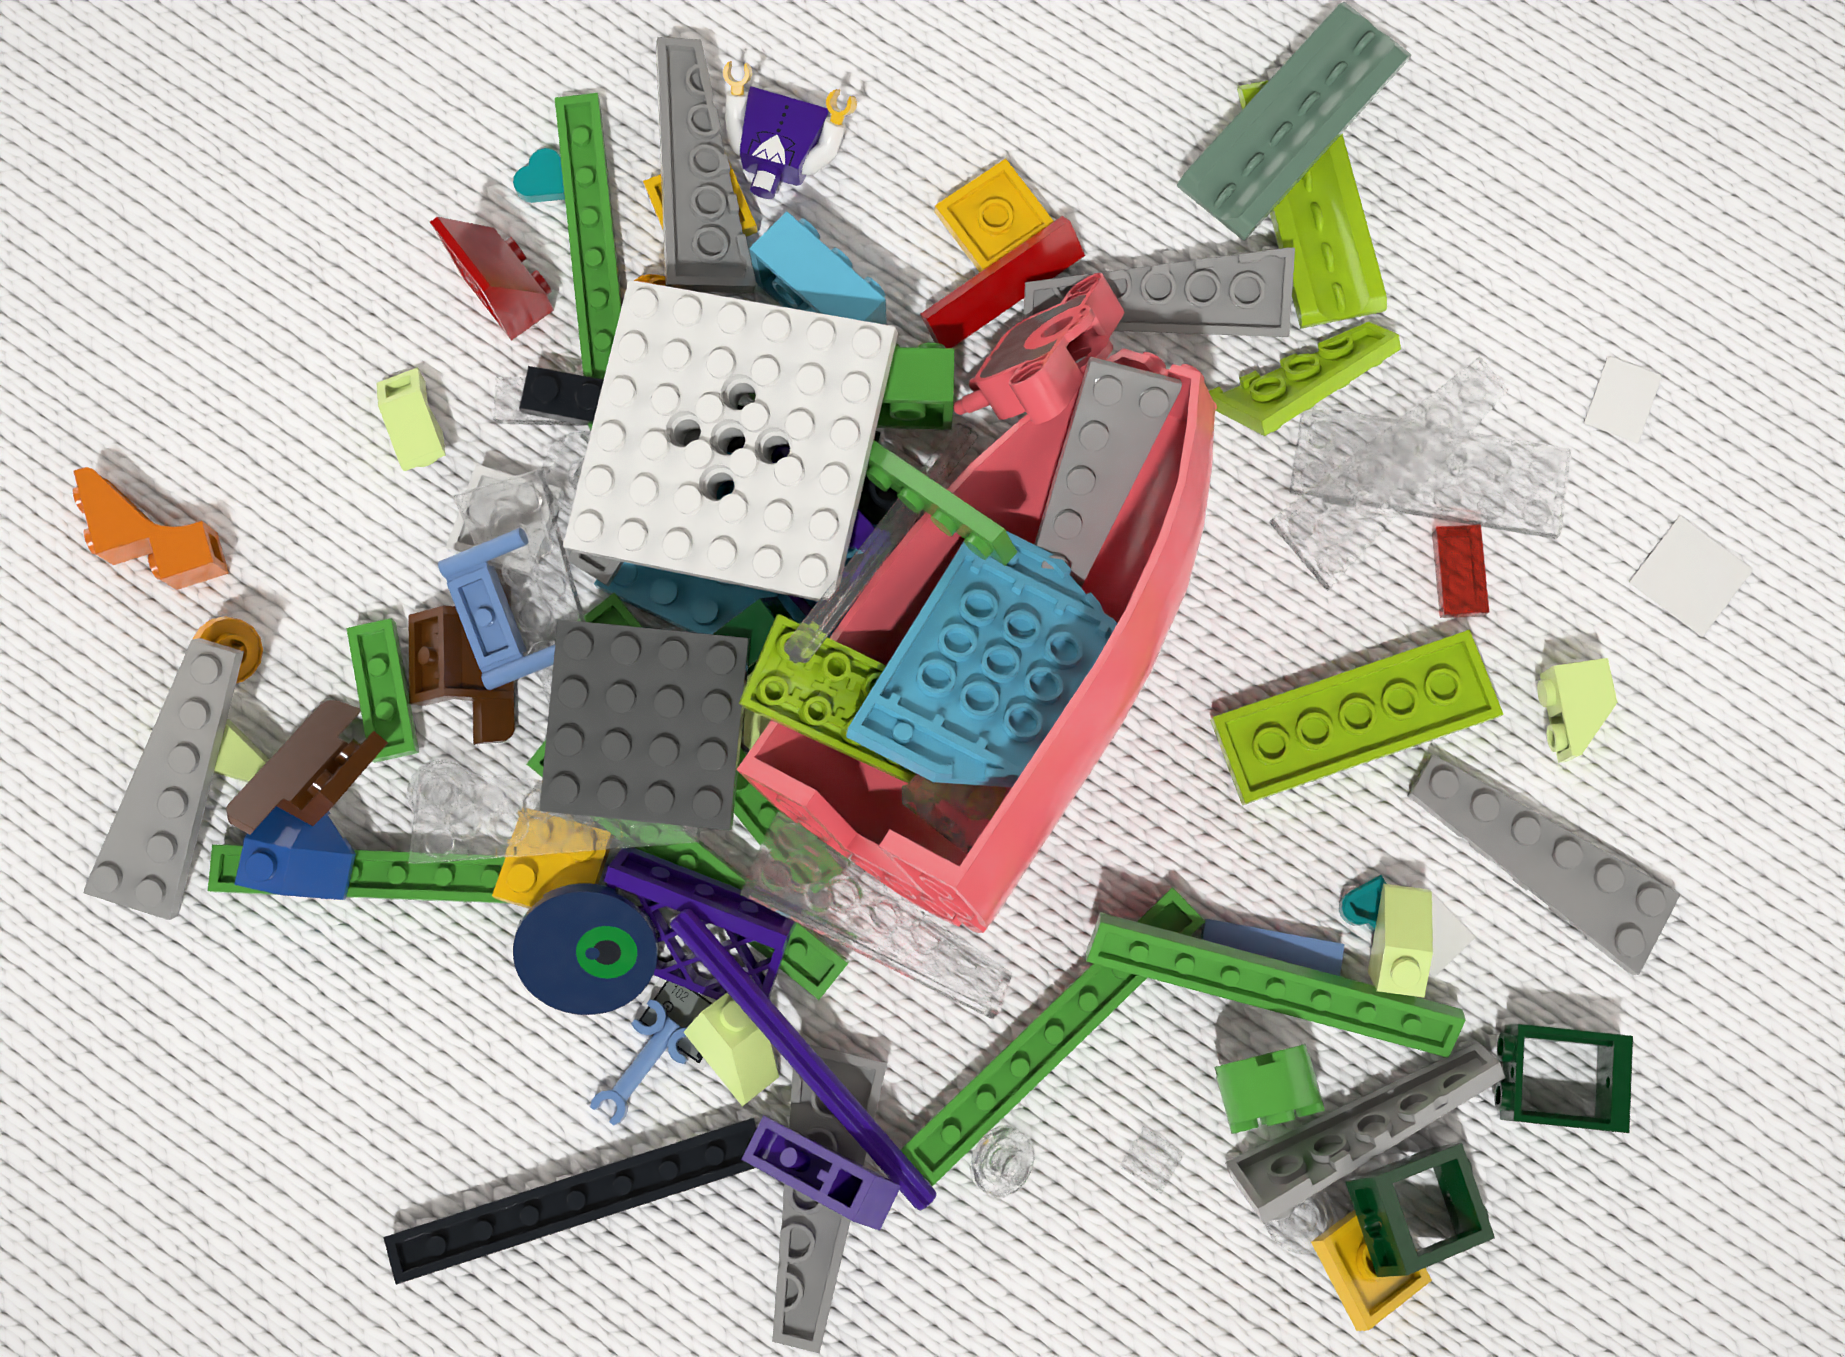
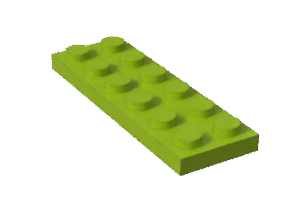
(1356, 717)

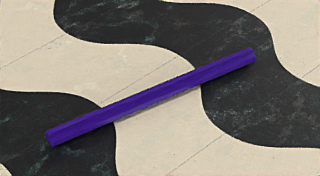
(803, 1058)

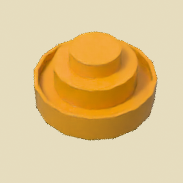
(237, 635)

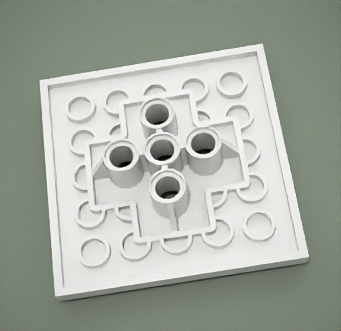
(684, 367)

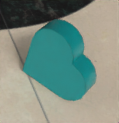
(541, 178)
(1362, 903)

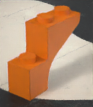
(123, 532)

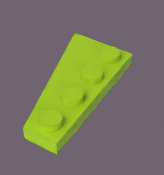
(1305, 379)

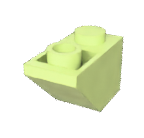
(1577, 704)

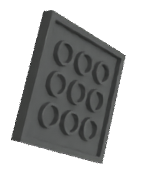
(644, 724)

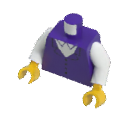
(780, 134)

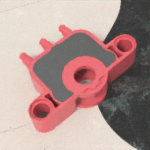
(1036, 358)

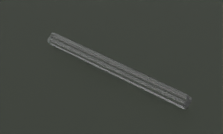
(874, 551)

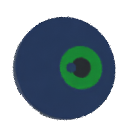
(585, 949)

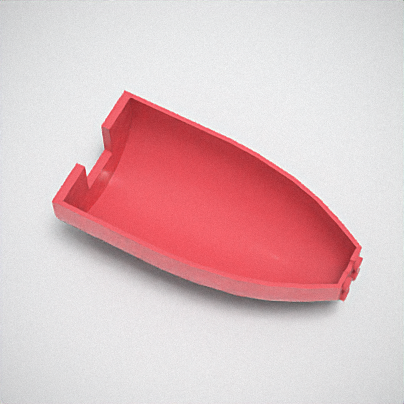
(1135, 578)

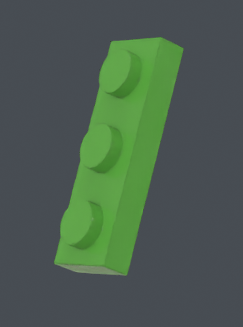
(383, 687)

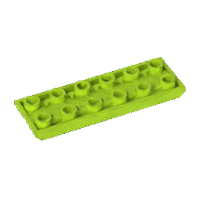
(1326, 224)
(816, 695)

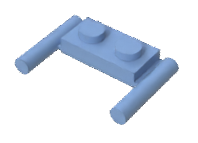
(487, 612)

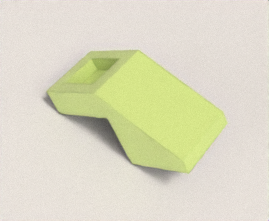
(409, 420)

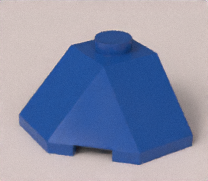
(296, 858)

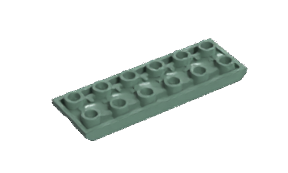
(1293, 120)

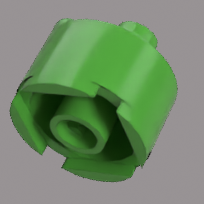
(1269, 1088)

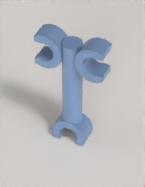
(665, 1034)

